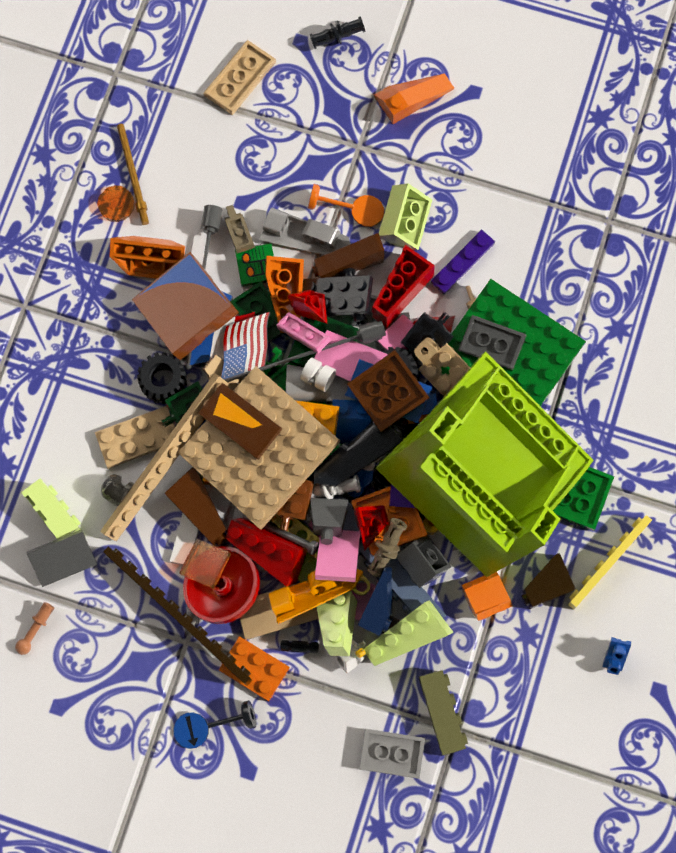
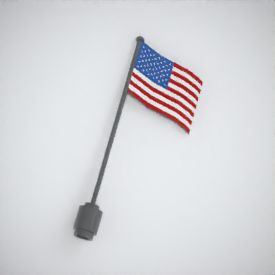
(247, 345)

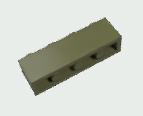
(442, 712)

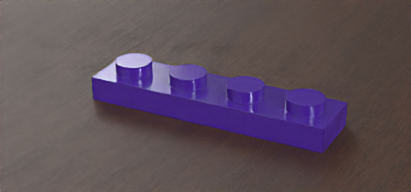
(462, 262)

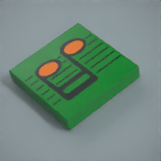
(253, 264)

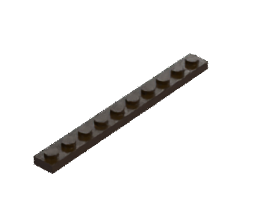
(185, 620)

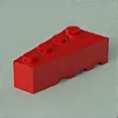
(402, 285)
(273, 553)

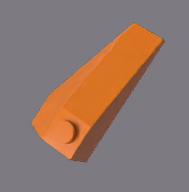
(408, 97)
(283, 278)

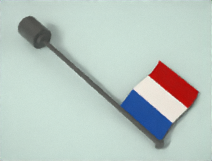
(214, 342)

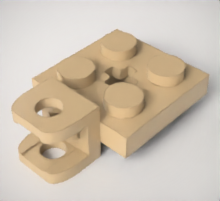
(438, 357)

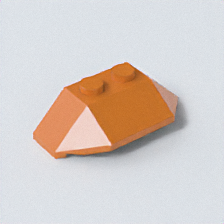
(145, 255)

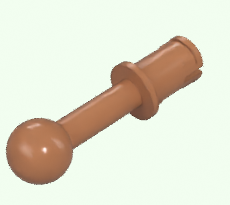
(24, 645)

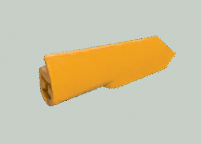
(302, 597)

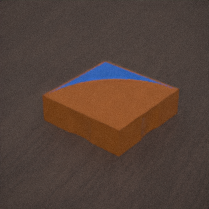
(184, 306)

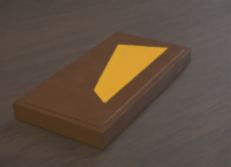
(240, 421)

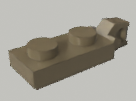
(238, 230)

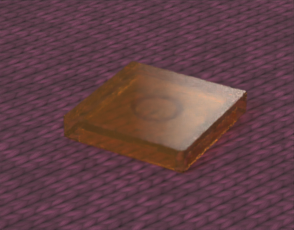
(205, 563)

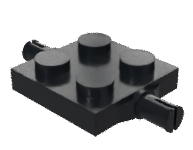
(430, 328)

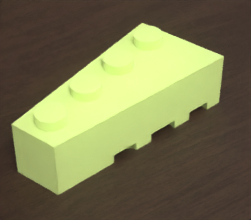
(413, 631)

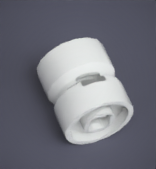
(319, 375)

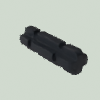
(299, 646)

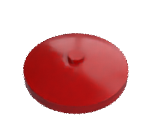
(232, 594)

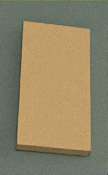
(239, 77)
(261, 619)

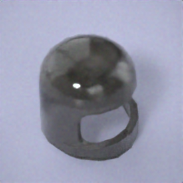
(114, 490)

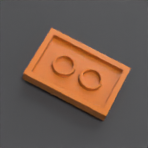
(264, 669)

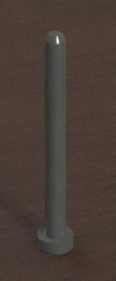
(311, 547)

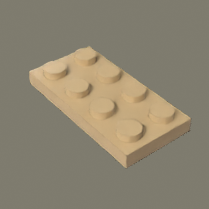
(134, 437)

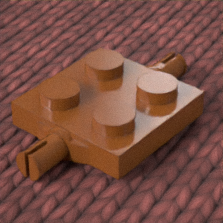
(297, 505)

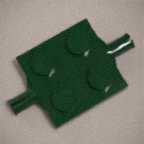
(181, 403)

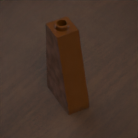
(357, 255)
(195, 503)

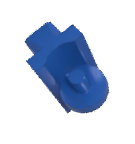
(616, 655)

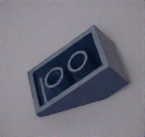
(379, 608)

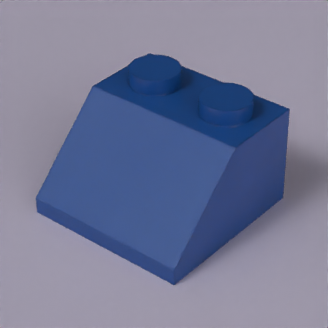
(351, 419)

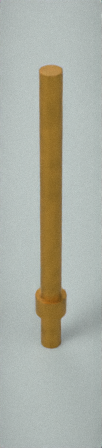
(141, 206)

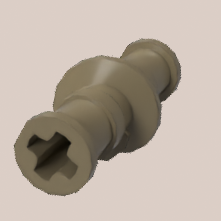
(387, 548)

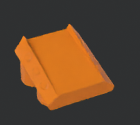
(486, 596)

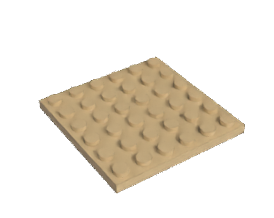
(263, 484)

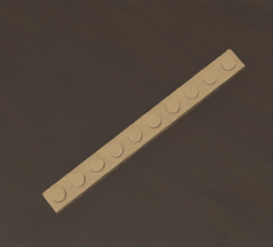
(160, 463)

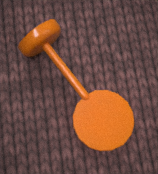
(365, 210)

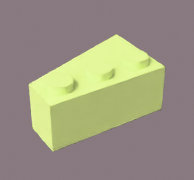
(51, 509)
(337, 623)

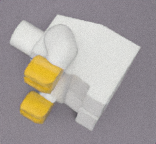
(356, 656)

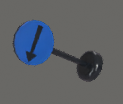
(192, 729)

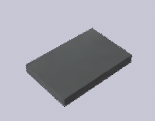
(497, 340)
(61, 558)

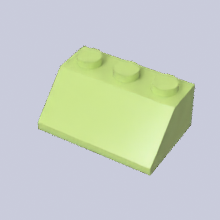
(405, 216)

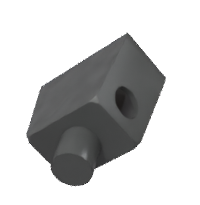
(328, 518)

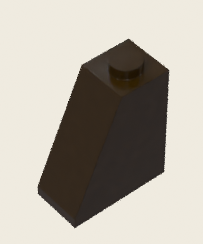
(548, 584)

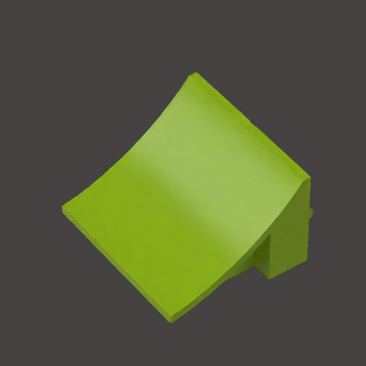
(488, 468)

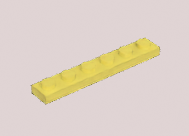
(603, 567)

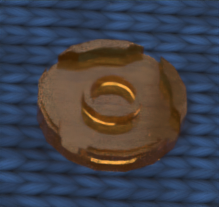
(116, 203)

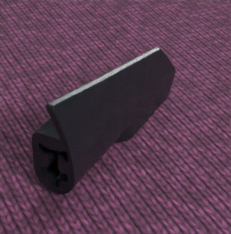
(356, 455)

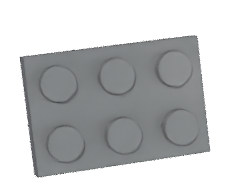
(392, 753)

